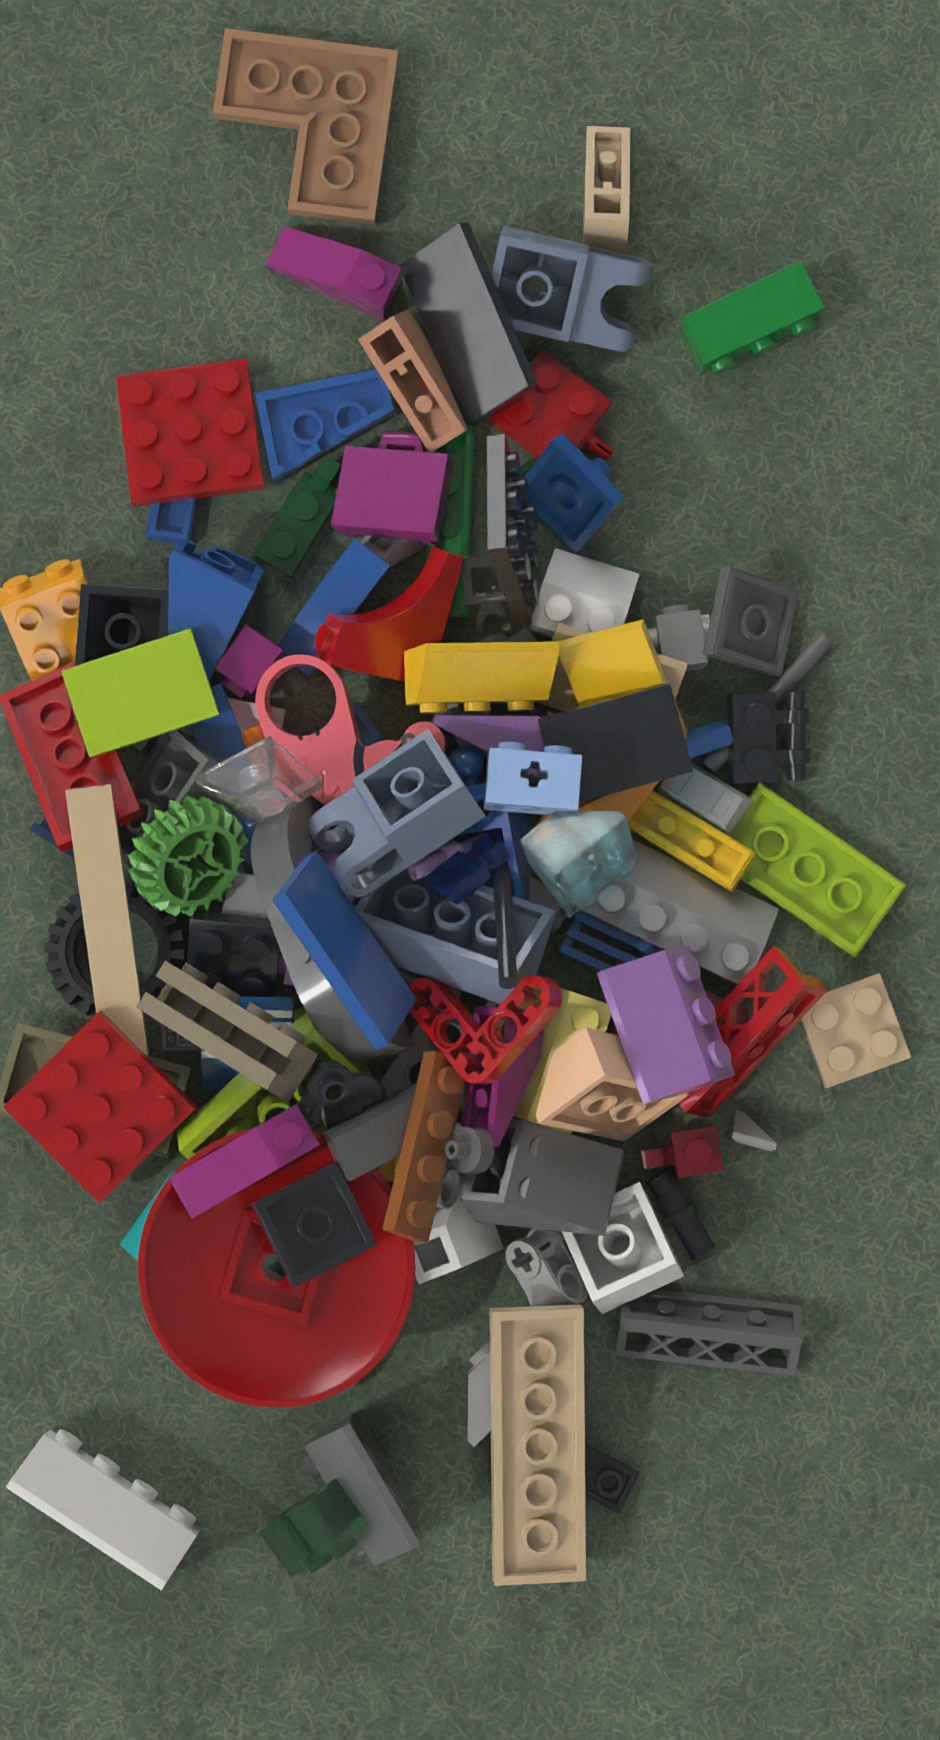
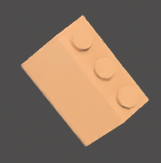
(594, 1089)

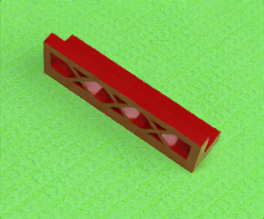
(763, 1031)

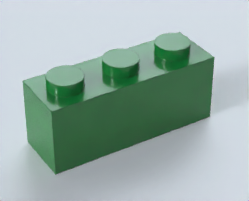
(751, 319)

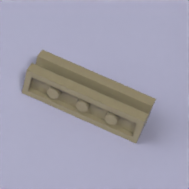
(228, 1031)

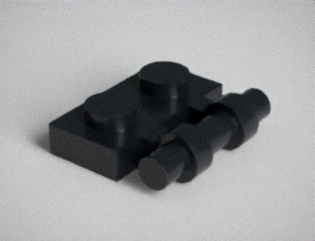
(753, 729)

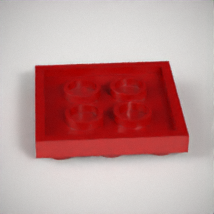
(189, 432)
(100, 1106)

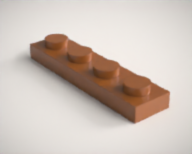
(423, 1149)

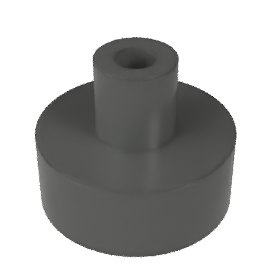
(470, 1150)

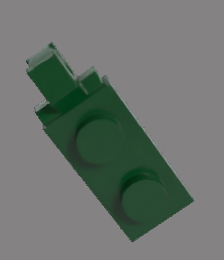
(300, 519)

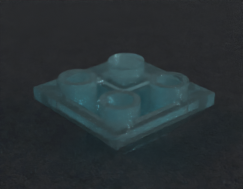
(580, 855)

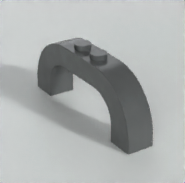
(275, 853)

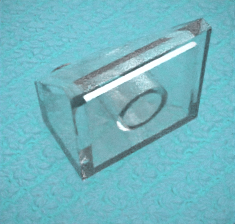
(259, 781)

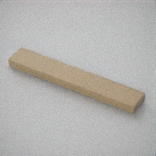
(106, 909)

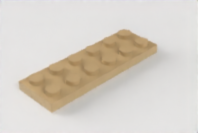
(537, 1444)

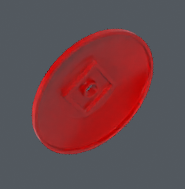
(259, 1335)

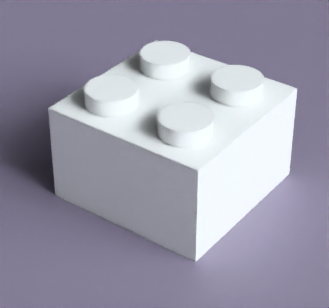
(630, 1257)

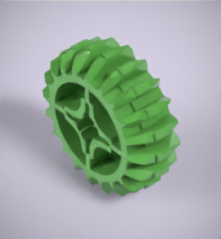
(193, 862)

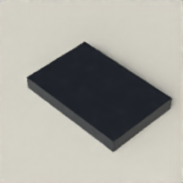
(622, 740)

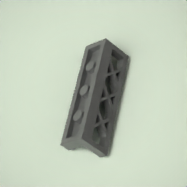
(711, 1323)

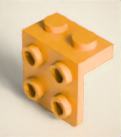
(44, 615)

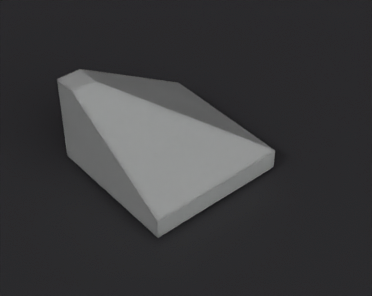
(392, 549)
(747, 1132)

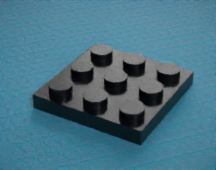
(509, 529)

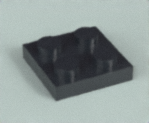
(235, 952)
(314, 1224)

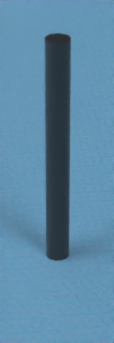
(504, 924)

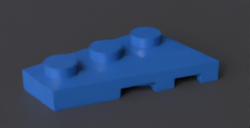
(318, 416)

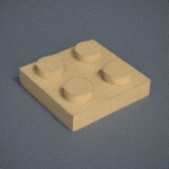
(854, 1031)

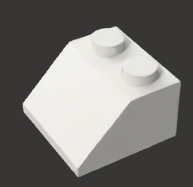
(582, 595)

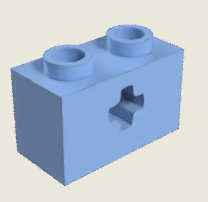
(511, 793)

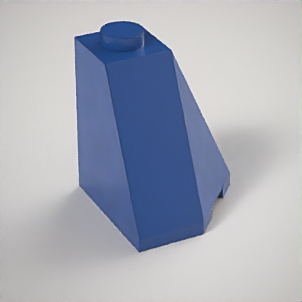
(209, 595)

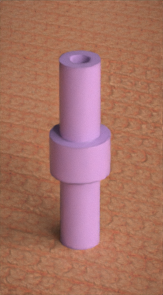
(432, 861)

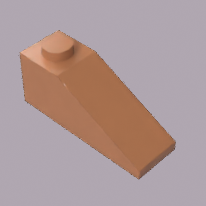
(415, 378)

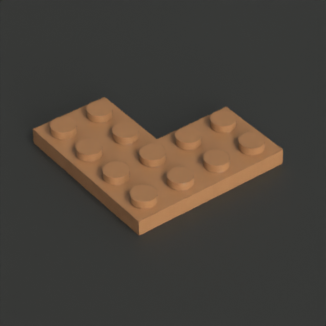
(334, 98)

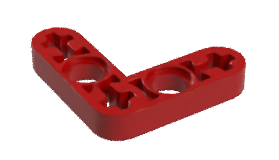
(484, 1039)

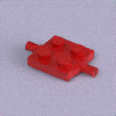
(553, 407)

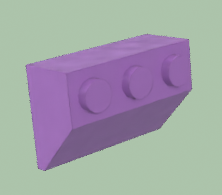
(666, 1024)

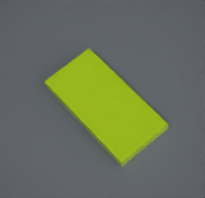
(814, 872)

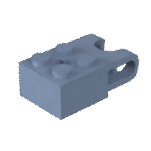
(576, 284)
(394, 815)

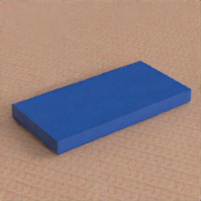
(345, 950)

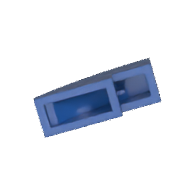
(341, 592)

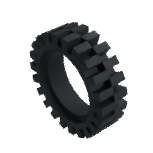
(65, 936)

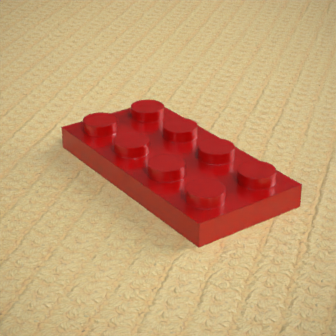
(57, 754)

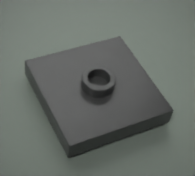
(751, 622)

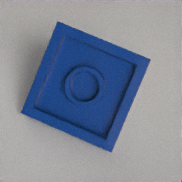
(572, 492)

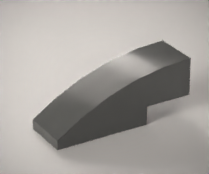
(371, 1136)

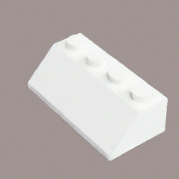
(105, 1507)

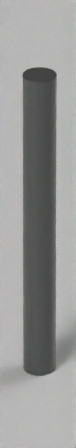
(787, 682)

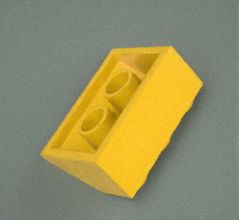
(479, 675)

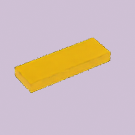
(691, 840)

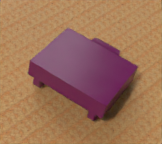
(392, 490)

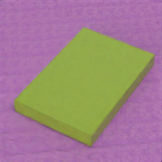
(140, 693)

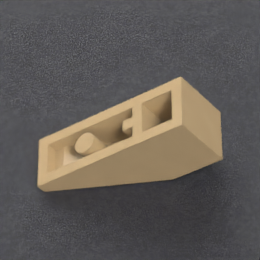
(607, 188)

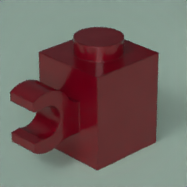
(690, 1152)

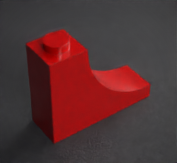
(378, 638)

